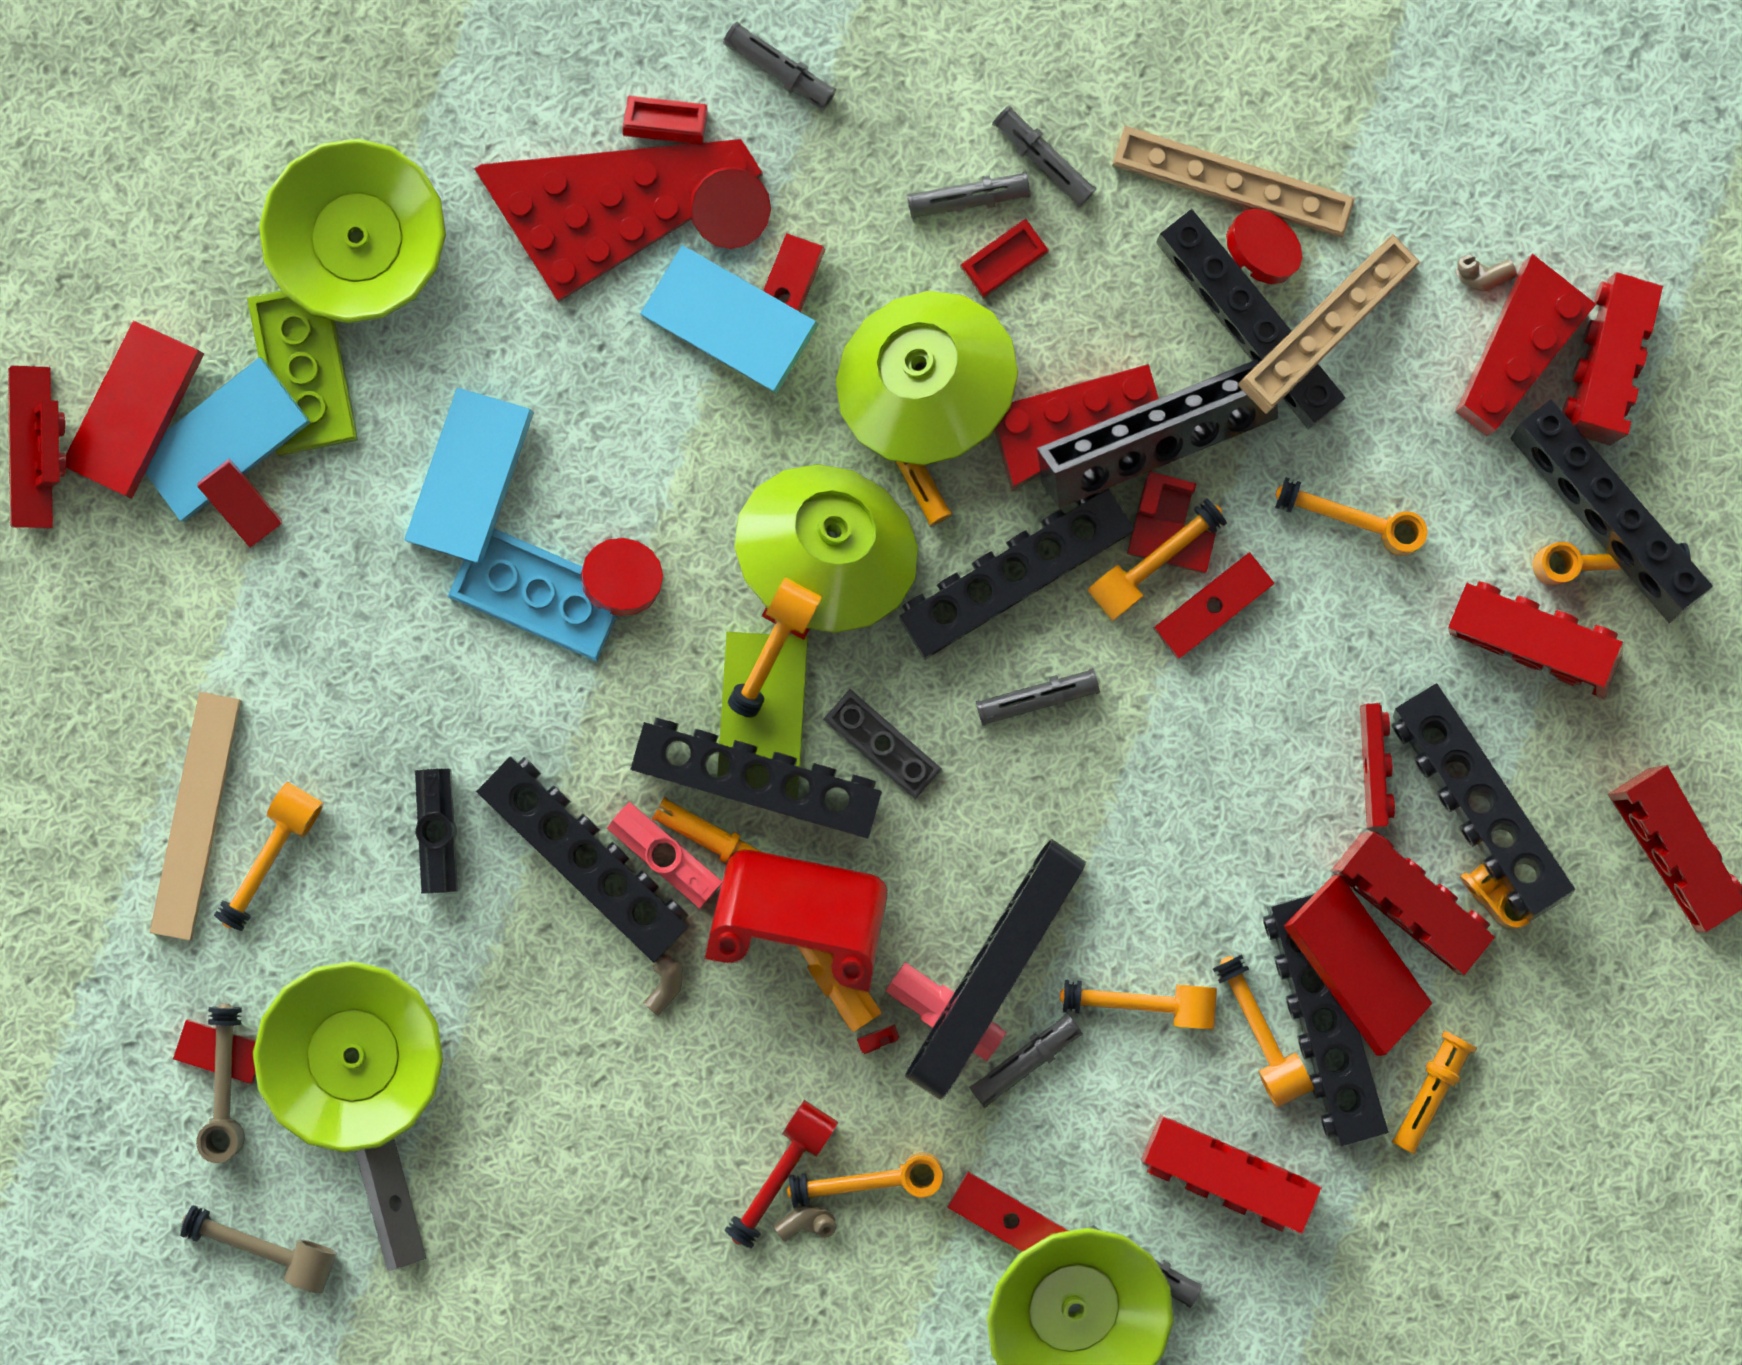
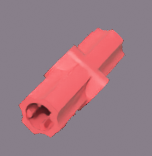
(644, 836)
(929, 1001)

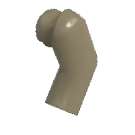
(1481, 277)
(669, 985)
(809, 1219)

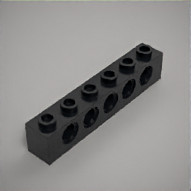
(1242, 309)
(1150, 436)
(1610, 511)
(1109, 528)
(1434, 710)
(653, 760)
(501, 794)
(1366, 1116)

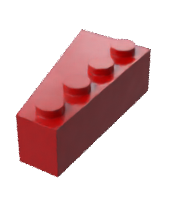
(1529, 333)
(1613, 358)
(1065, 411)
(1537, 637)
(1678, 847)
(1414, 902)
(1231, 1174)

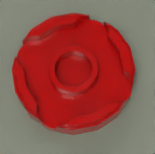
(730, 207)
(1264, 246)
(621, 576)

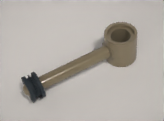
(224, 1018)
(306, 1265)

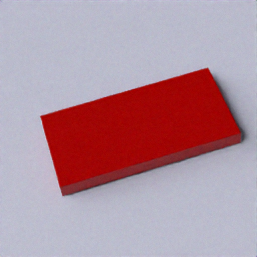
(132, 409)
(1358, 965)

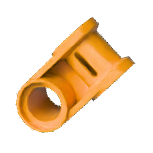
(1491, 896)

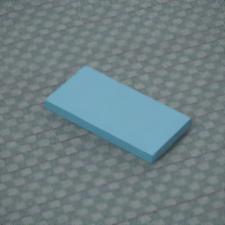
(729, 319)
(238, 422)
(469, 476)
(534, 594)

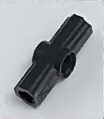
(437, 859)

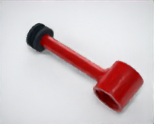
(808, 1132)

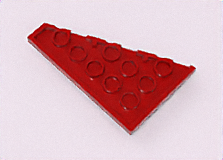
(603, 207)

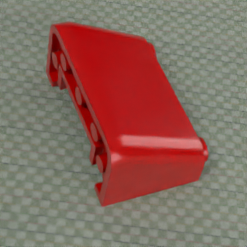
(800, 907)

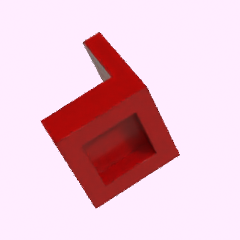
(1166, 498)

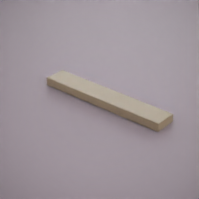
(1233, 181)
(1328, 324)
(195, 816)

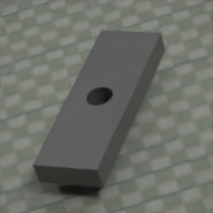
(901, 762)
(391, 1205)

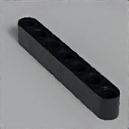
(995, 969)

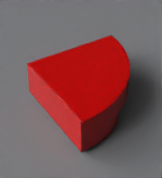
(877, 1039)

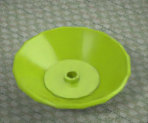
(344, 191)
(934, 410)
(857, 574)
(305, 1064)
(1120, 1294)

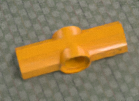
(853, 1005)

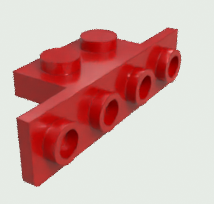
(33, 446)

